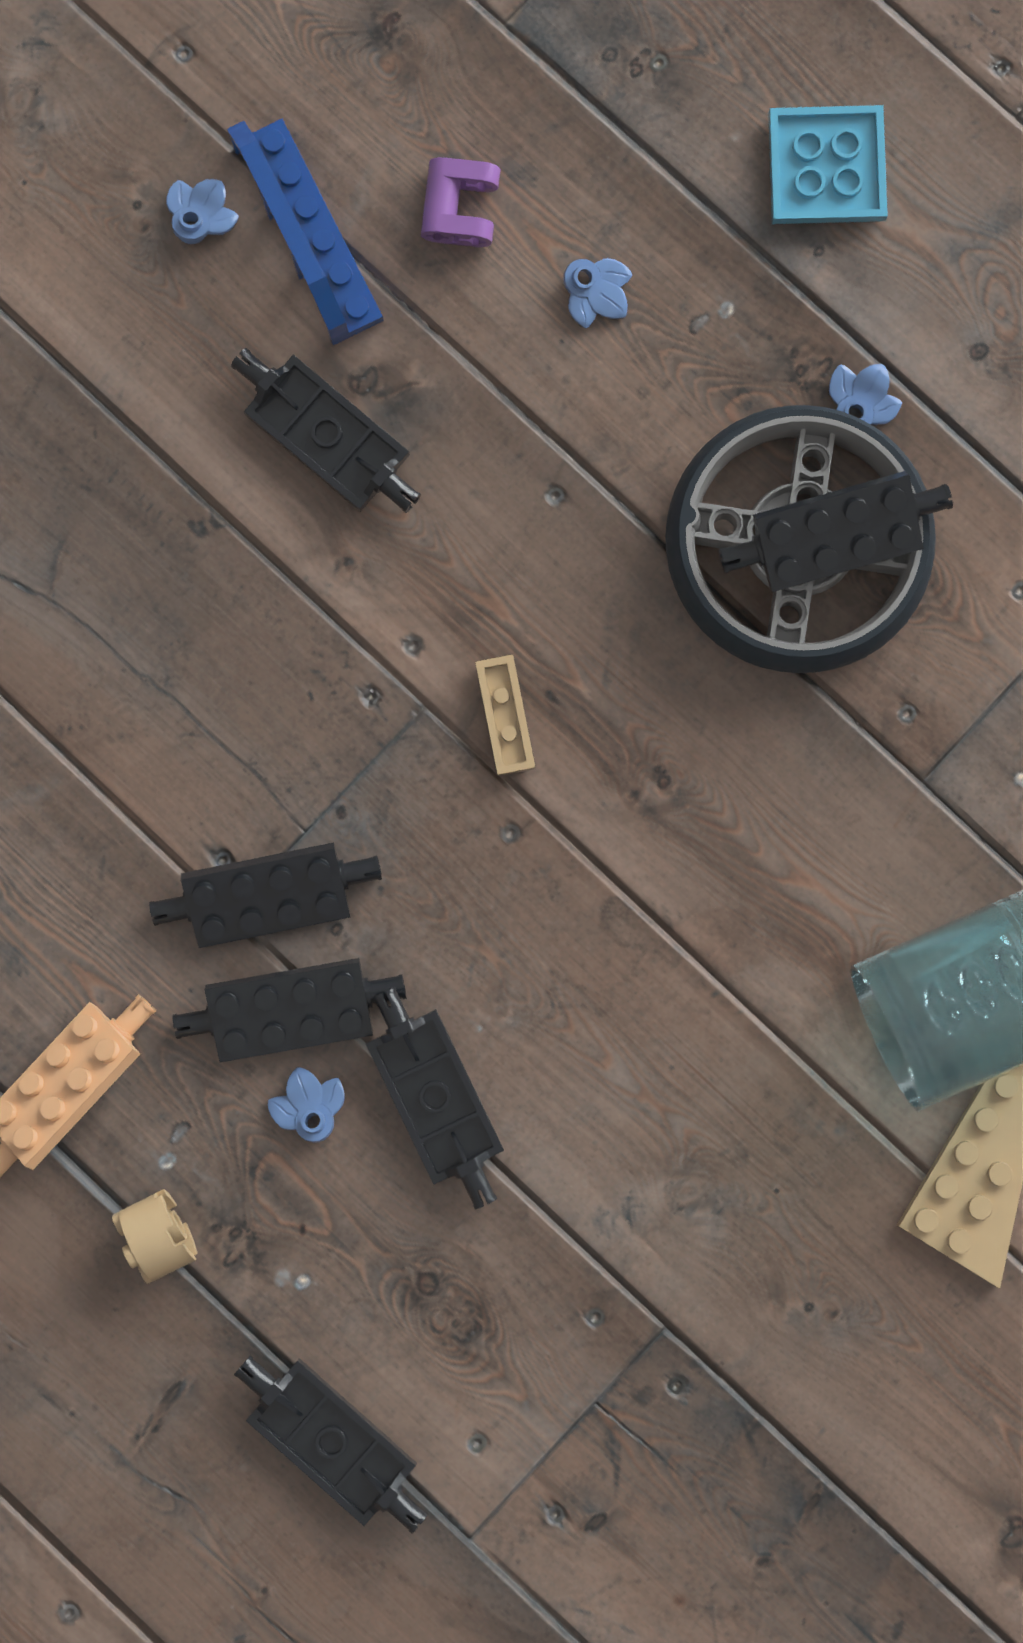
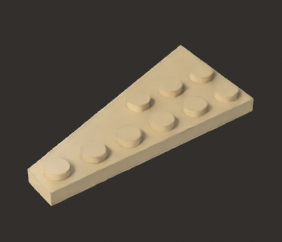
(975, 1182)

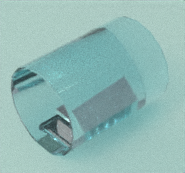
(949, 1003)

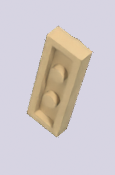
(505, 715)

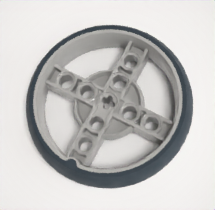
(693, 524)

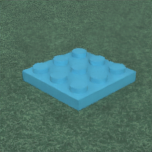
(827, 164)

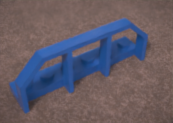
(308, 229)

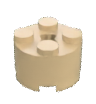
(155, 1236)

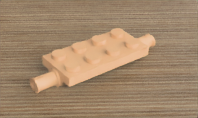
(67, 1081)

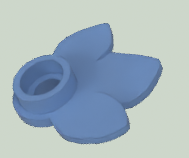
(201, 205)
(602, 292)
(864, 392)
(308, 1099)

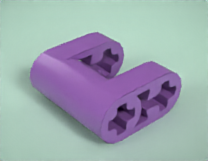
(441, 202)

